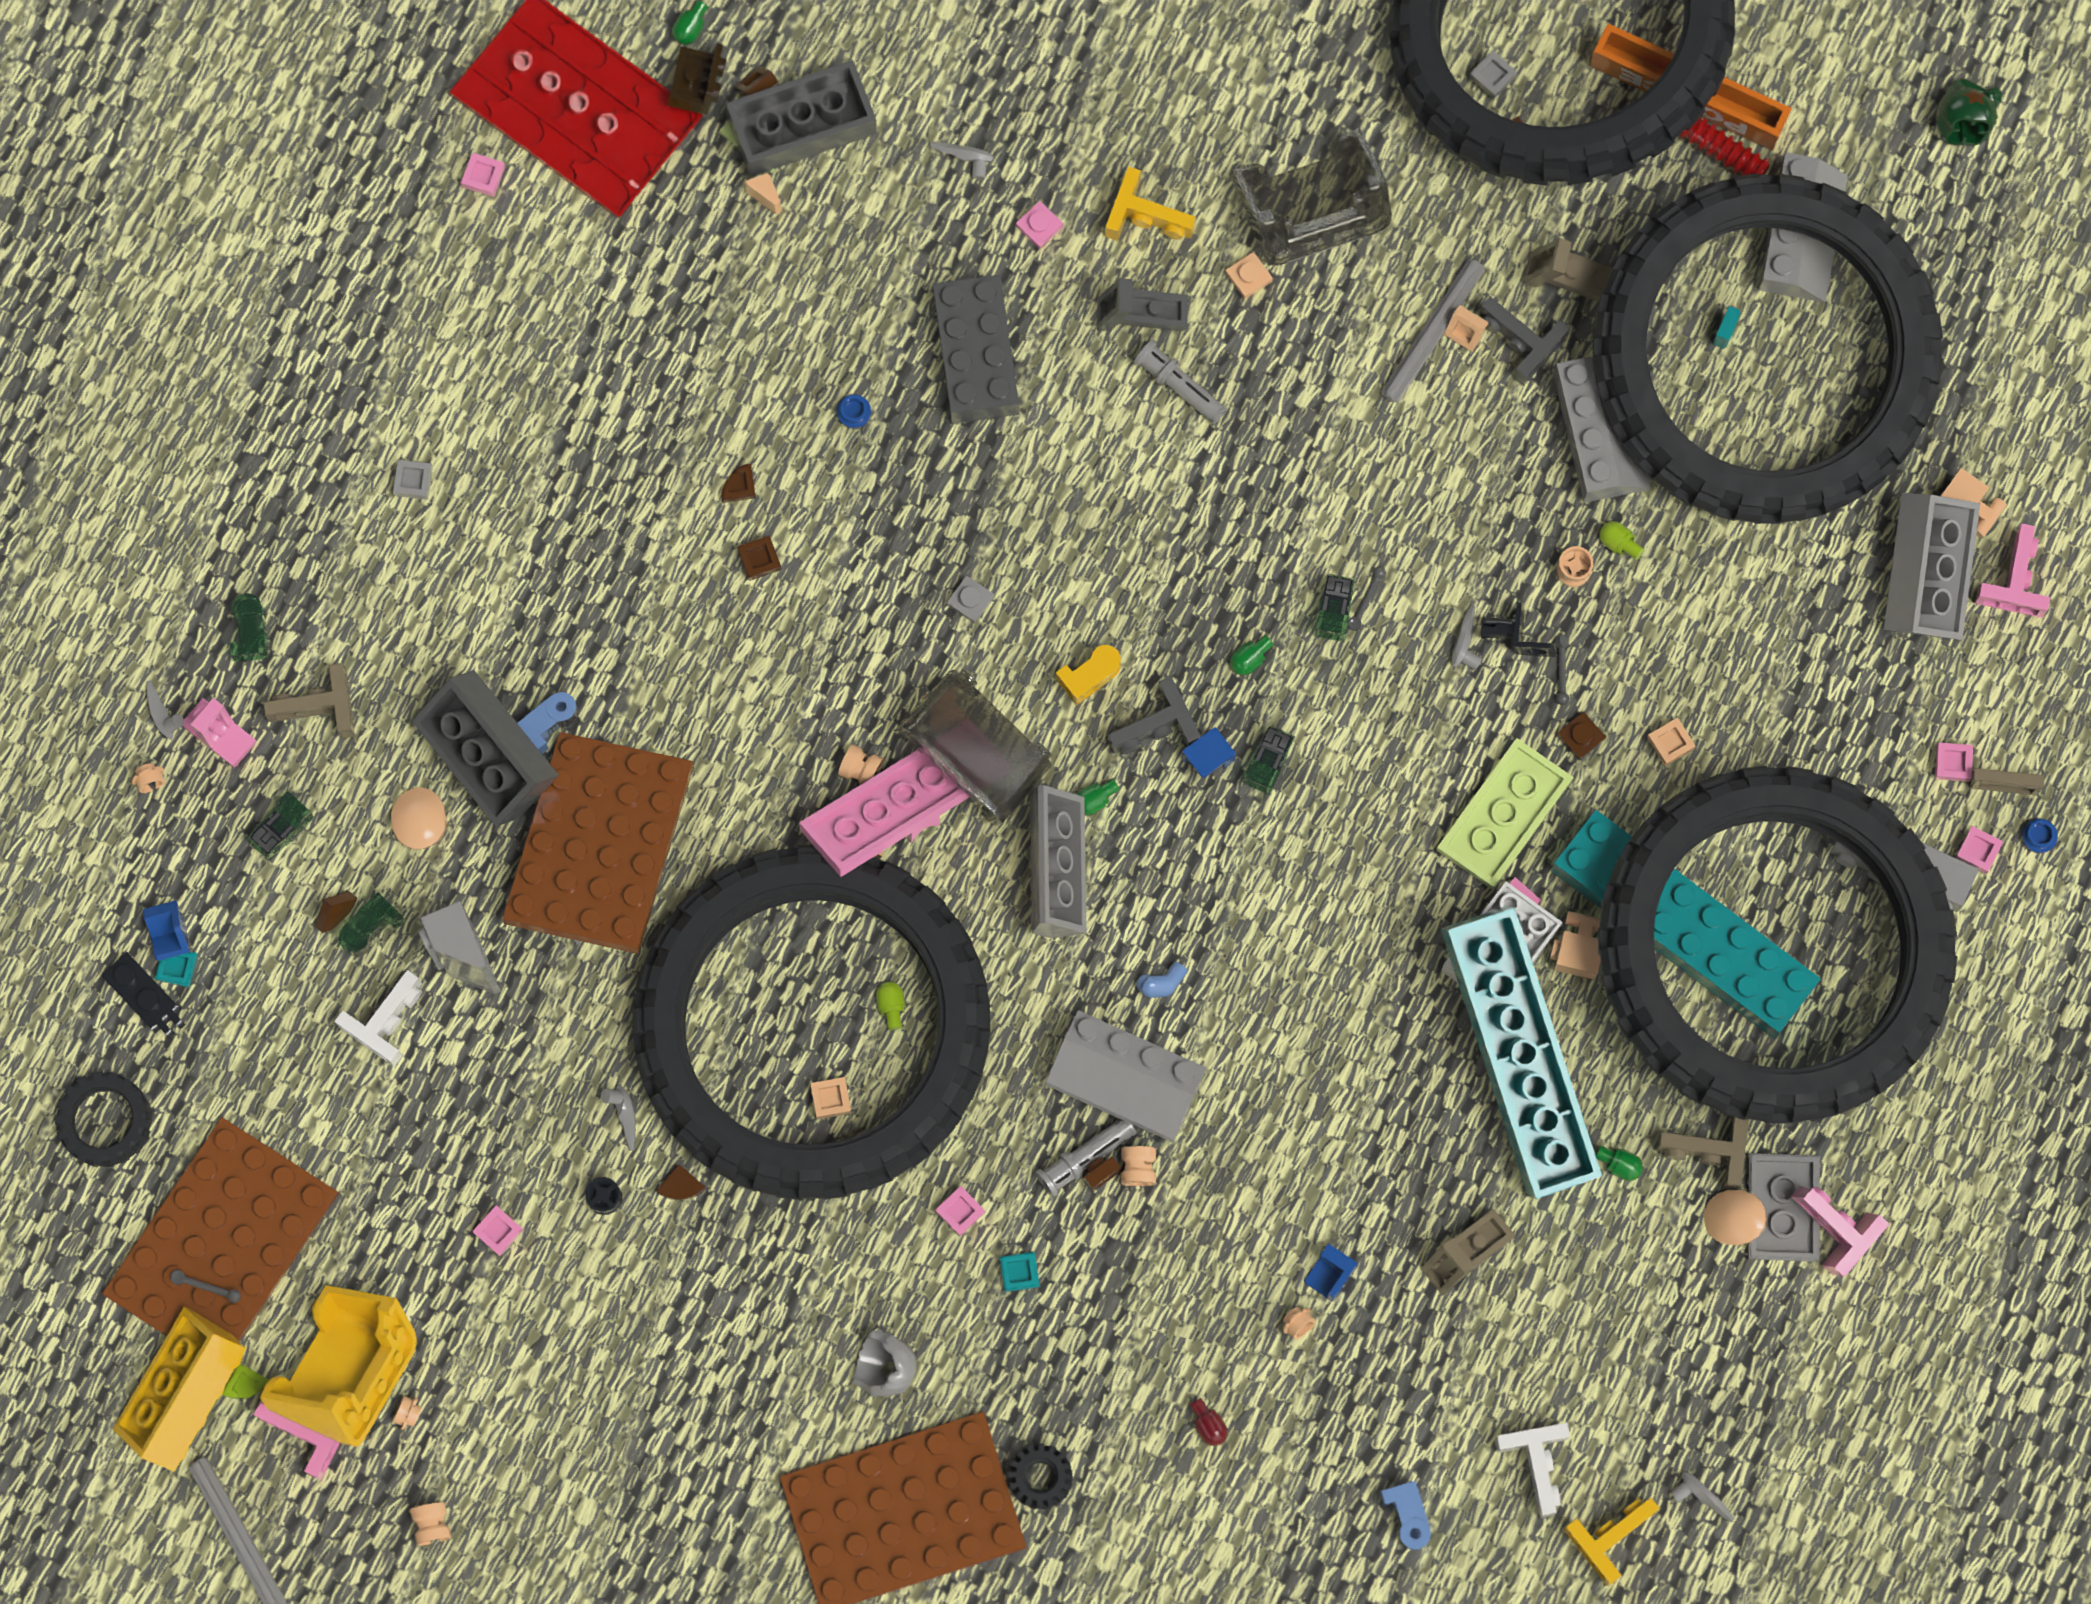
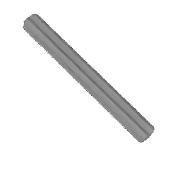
(1432, 331)
(236, 1532)

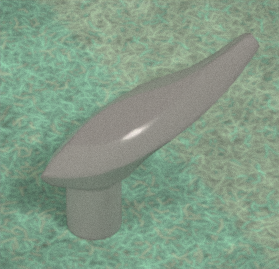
(968, 154)
(1463, 641)
(159, 714)
(625, 1111)
(1704, 1495)

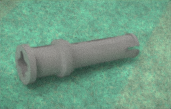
(1168, 373)
(1071, 1165)

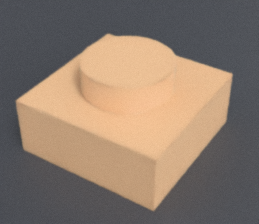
(1249, 275)
(1466, 328)
(1671, 742)
(830, 1098)

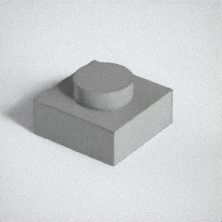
(1493, 74)
(412, 479)
(970, 599)

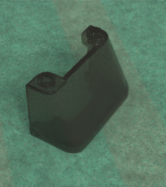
(1316, 203)
(976, 746)

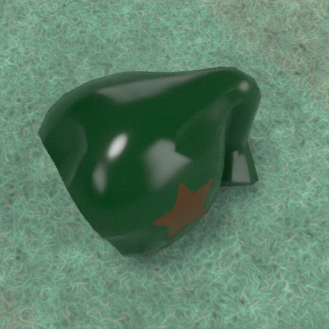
(1967, 113)

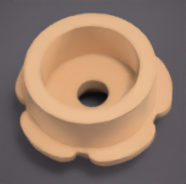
(147, 774)
(1298, 1322)
(406, 1412)

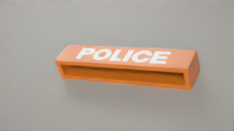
(1732, 107)

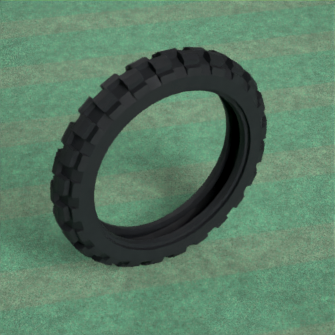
(1566, 152)
(1884, 264)
(1889, 852)
(833, 1167)

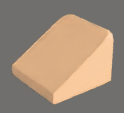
(764, 191)

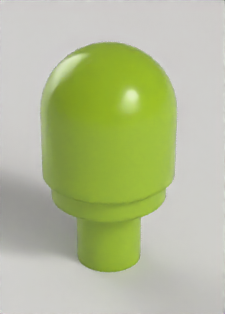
(1619, 538)
(891, 1001)

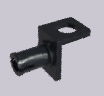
(1513, 629)

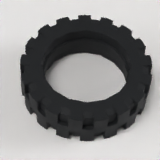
(73, 1099)

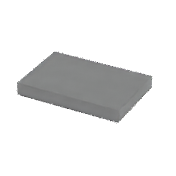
(1789, 1229)

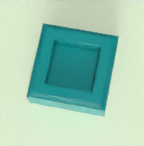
(1727, 327)
(177, 969)
(1019, 1272)

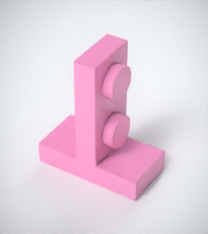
(2019, 579)
(218, 731)
(1852, 1237)
(325, 1446)

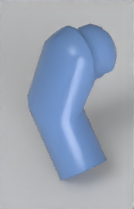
(1163, 984)

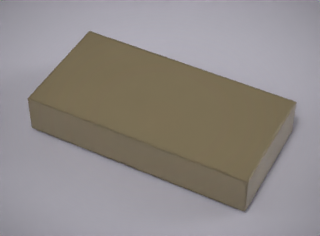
(2006, 781)

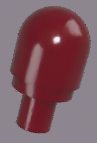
(1209, 1424)

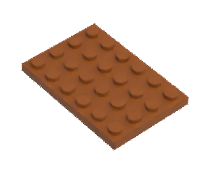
(599, 843)
(227, 1223)
(903, 1512)

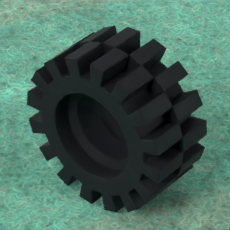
(1040, 1454)

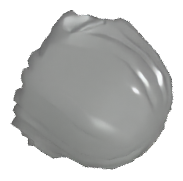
(877, 1350)

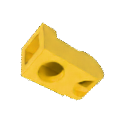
(1091, 675)

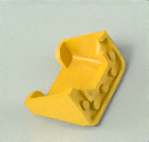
(348, 1367)

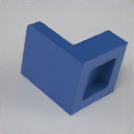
(1209, 753)
(167, 930)
(1330, 1272)

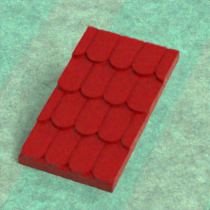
(574, 103)

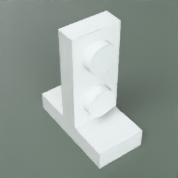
(384, 1020)
(1539, 1461)

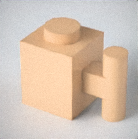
(1969, 488)
(1578, 952)

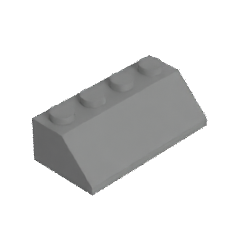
(1793, 261)
(1599, 459)
(1932, 566)
(1057, 863)
(457, 948)
(1125, 1076)

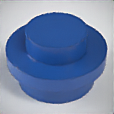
(854, 411)
(2039, 835)

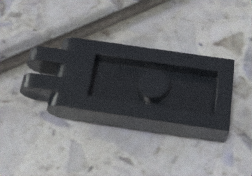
(143, 994)

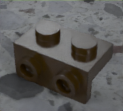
(695, 79)

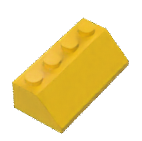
(179, 1389)

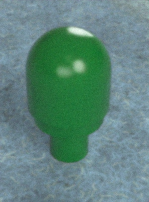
(689, 24)
(1250, 656)
(1097, 796)
(1621, 1163)

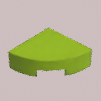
(244, 1383)

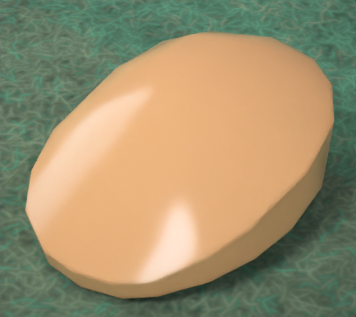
(419, 818)
(1735, 1217)

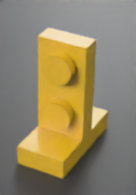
(1145, 213)
(1608, 1536)

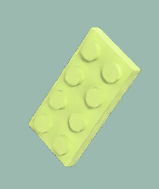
(1504, 813)

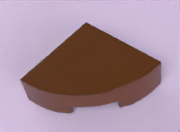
(739, 485)
(334, 910)
(680, 1185)

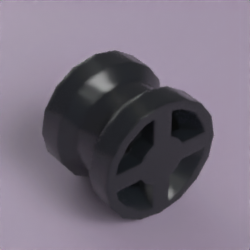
(599, 1191)

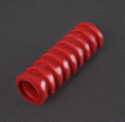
(1725, 148)

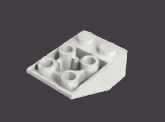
(1536, 922)

